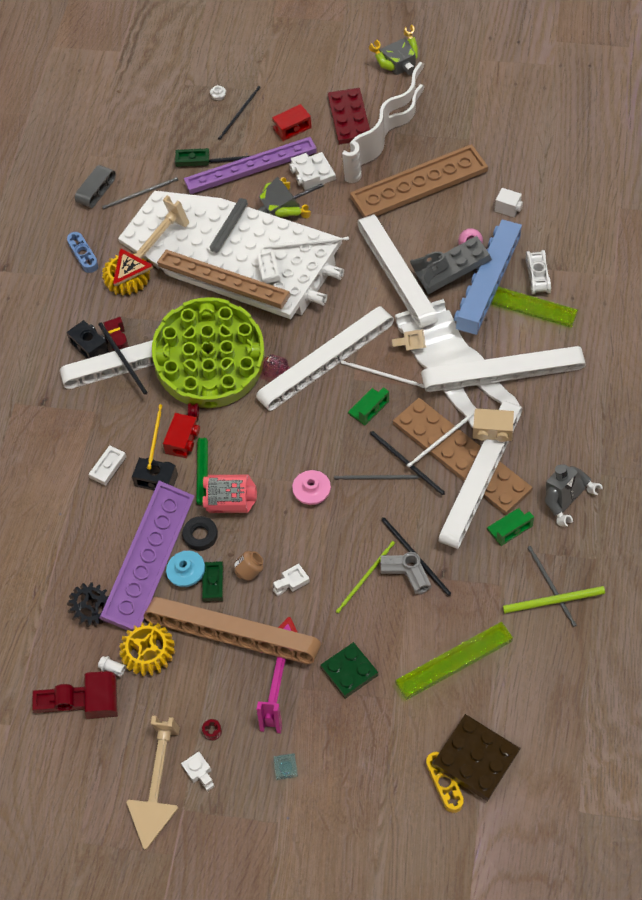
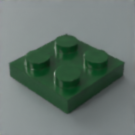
(349, 670)

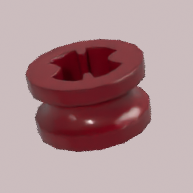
(193, 410)
(216, 733)

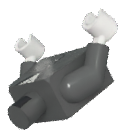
(564, 488)

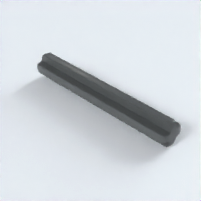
(228, 225)

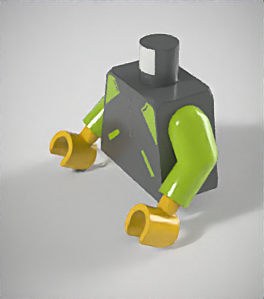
(398, 56)
(280, 201)

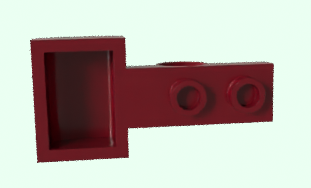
(96, 697)

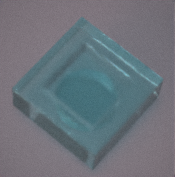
(285, 766)

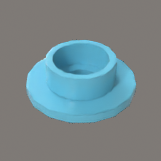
(187, 575)

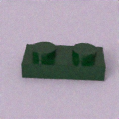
(192, 157)
(213, 581)

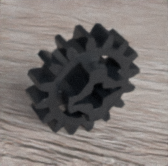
(85, 612)

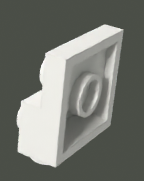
(311, 170)

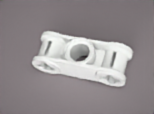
(538, 272)

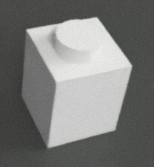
(508, 202)

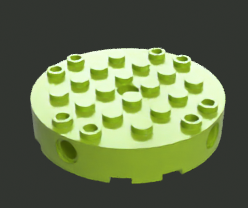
(215, 377)

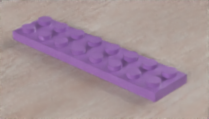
(147, 557)

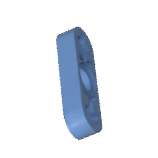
(82, 246)

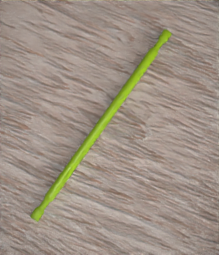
(364, 577)

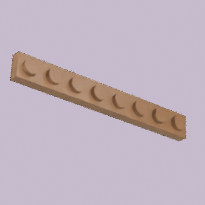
(224, 279)

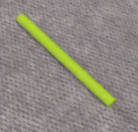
(554, 599)

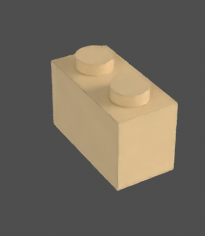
(493, 425)

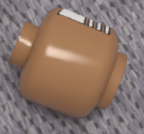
(248, 565)

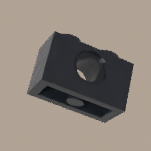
(87, 340)
(145, 479)

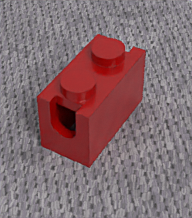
(292, 122)
(181, 435)

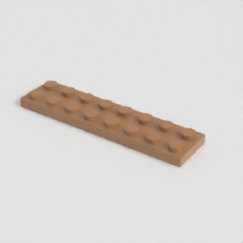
(419, 181)
(458, 454)

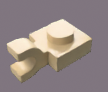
(412, 340)

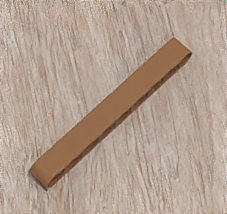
(233, 630)

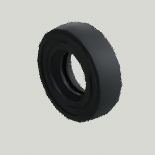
(200, 544)

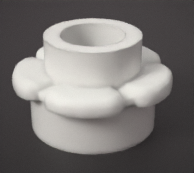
(218, 93)

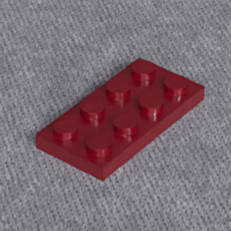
(348, 114)

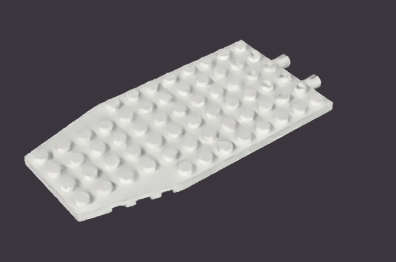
(300, 266)

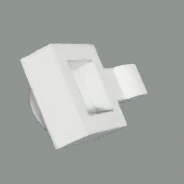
(292, 578)
(198, 769)

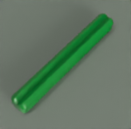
(202, 468)

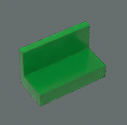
(369, 405)
(511, 526)

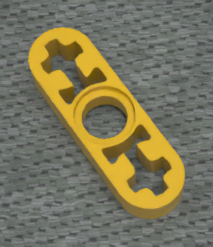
(457, 795)

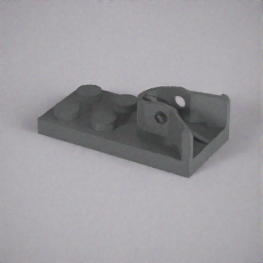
(450, 265)

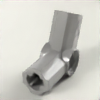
(398, 565)

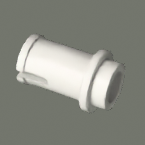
(107, 664)

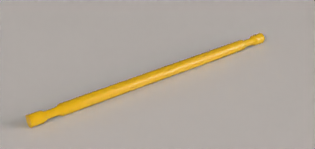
(154, 437)

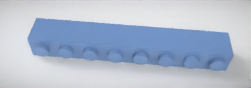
(488, 277)

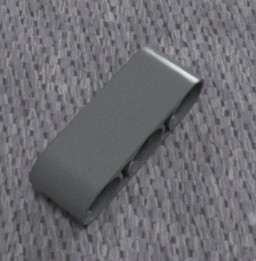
(95, 186)

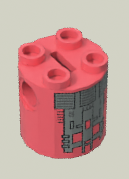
(229, 493)

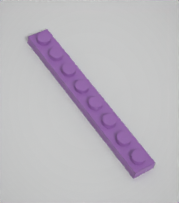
(249, 165)

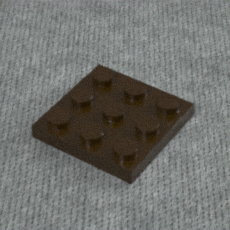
(476, 757)

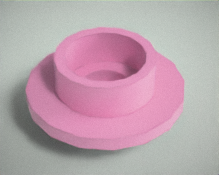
(311, 494)

